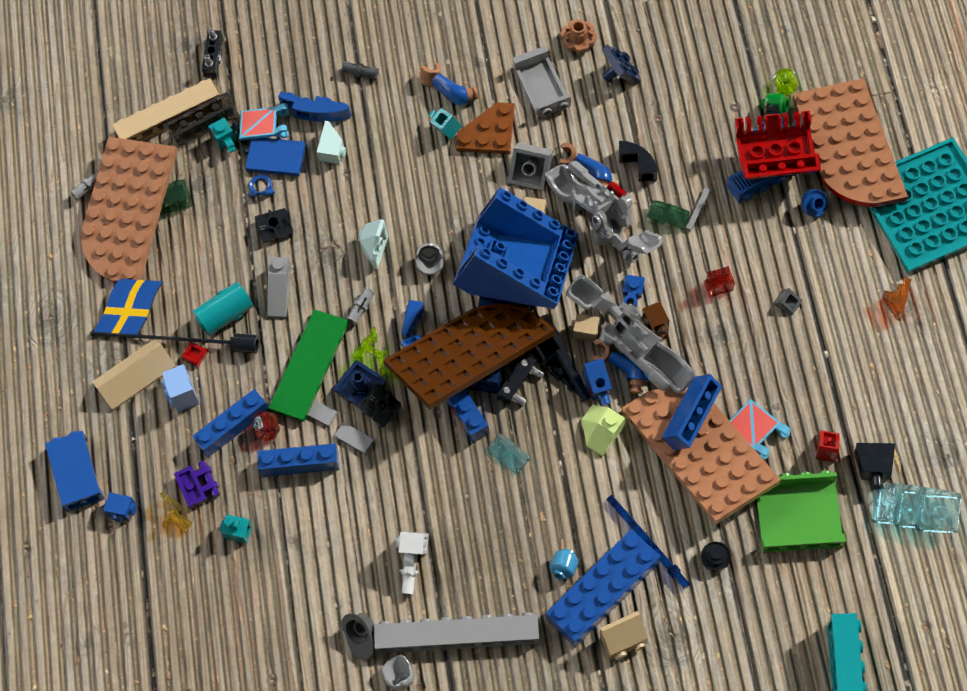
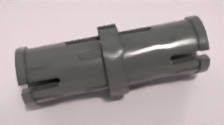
(360, 70)

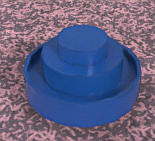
(814, 202)

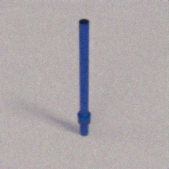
(673, 570)

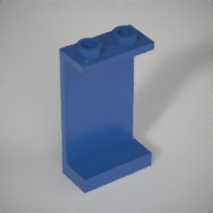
(73, 471)

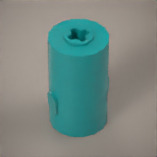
(222, 308)

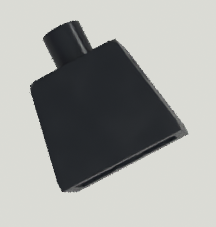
(875, 462)

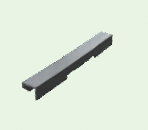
(698, 208)

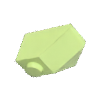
(601, 428)

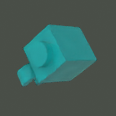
(444, 122)
(223, 135)
(235, 528)

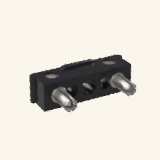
(212, 53)
(517, 378)

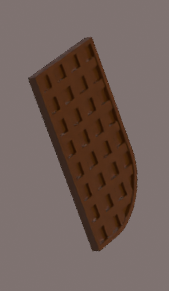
(467, 350)

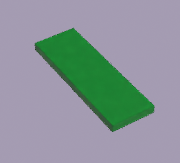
(308, 365)

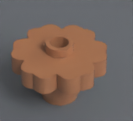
(578, 36)

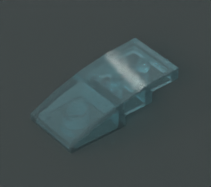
(917, 507)

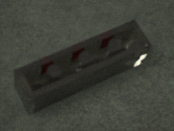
(197, 121)

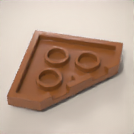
(489, 131)

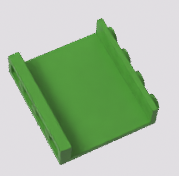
(801, 514)

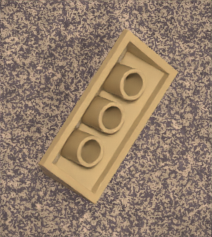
(133, 374)

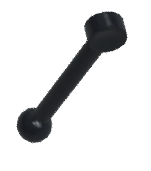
(235, 125)

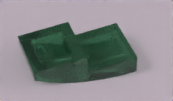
(668, 213)

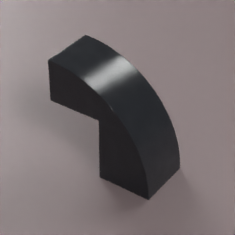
(634, 153)

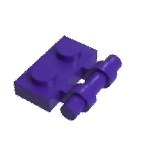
(191, 487)

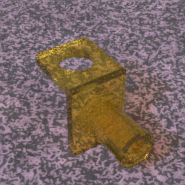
(174, 516)

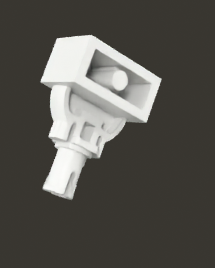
(411, 545)

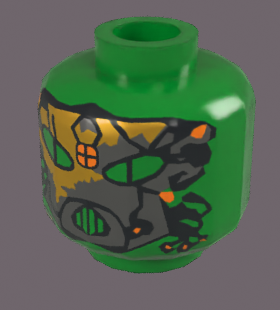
(775, 104)

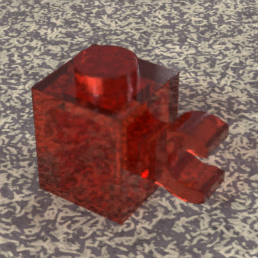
(719, 281)

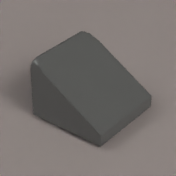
(787, 301)

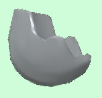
(429, 259)
(398, 673)

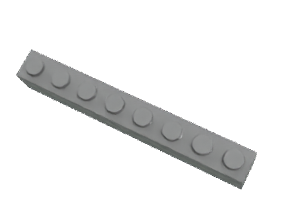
(456, 634)

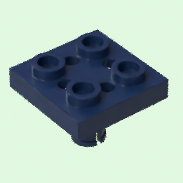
(620, 66)
(358, 379)

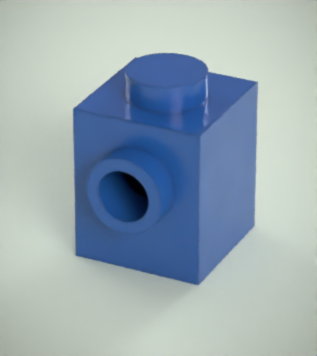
(120, 507)

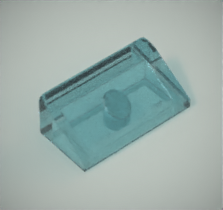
(508, 453)

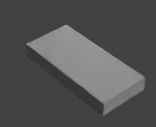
(322, 413)
(354, 438)

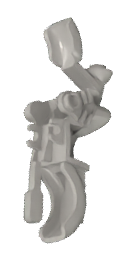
(608, 210)
(633, 338)

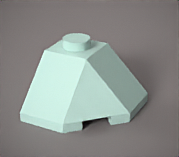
(373, 241)

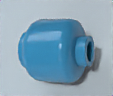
(564, 564)

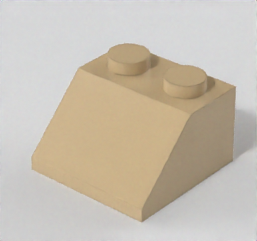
(624, 636)

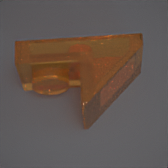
(897, 301)

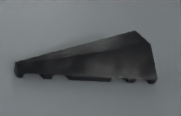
(557, 361)

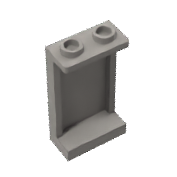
(541, 82)

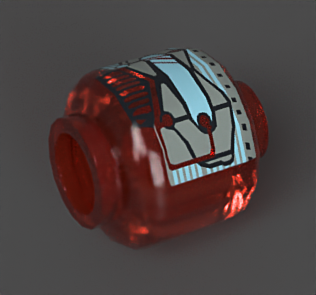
(266, 426)

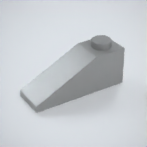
(278, 287)

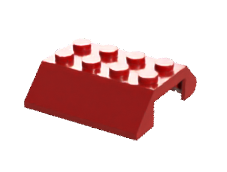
(777, 147)

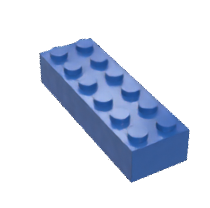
(603, 588)

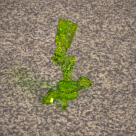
(366, 347)

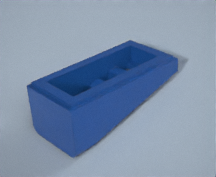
(413, 314)

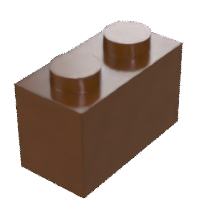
(656, 320)

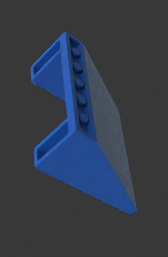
(516, 254)

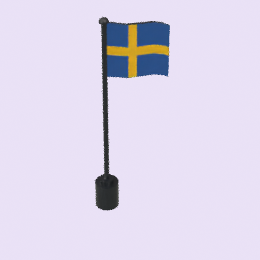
(130, 308)

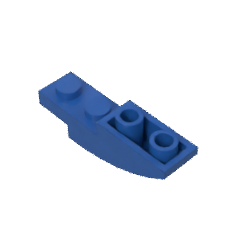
(319, 110)

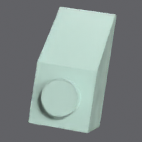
(330, 145)

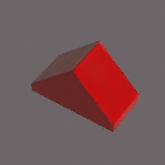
(828, 446)

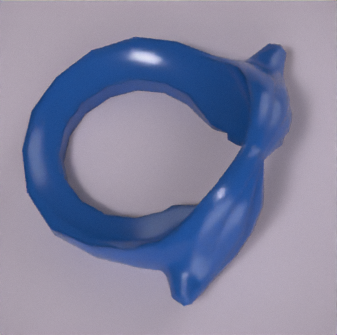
(253, 193)

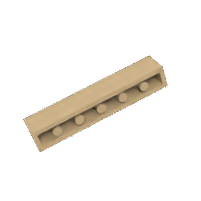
(150, 121)

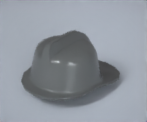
(359, 634)

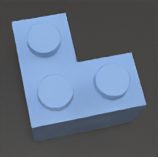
(179, 388)

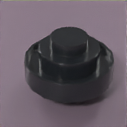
(715, 556)

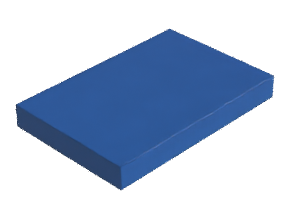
(275, 156)

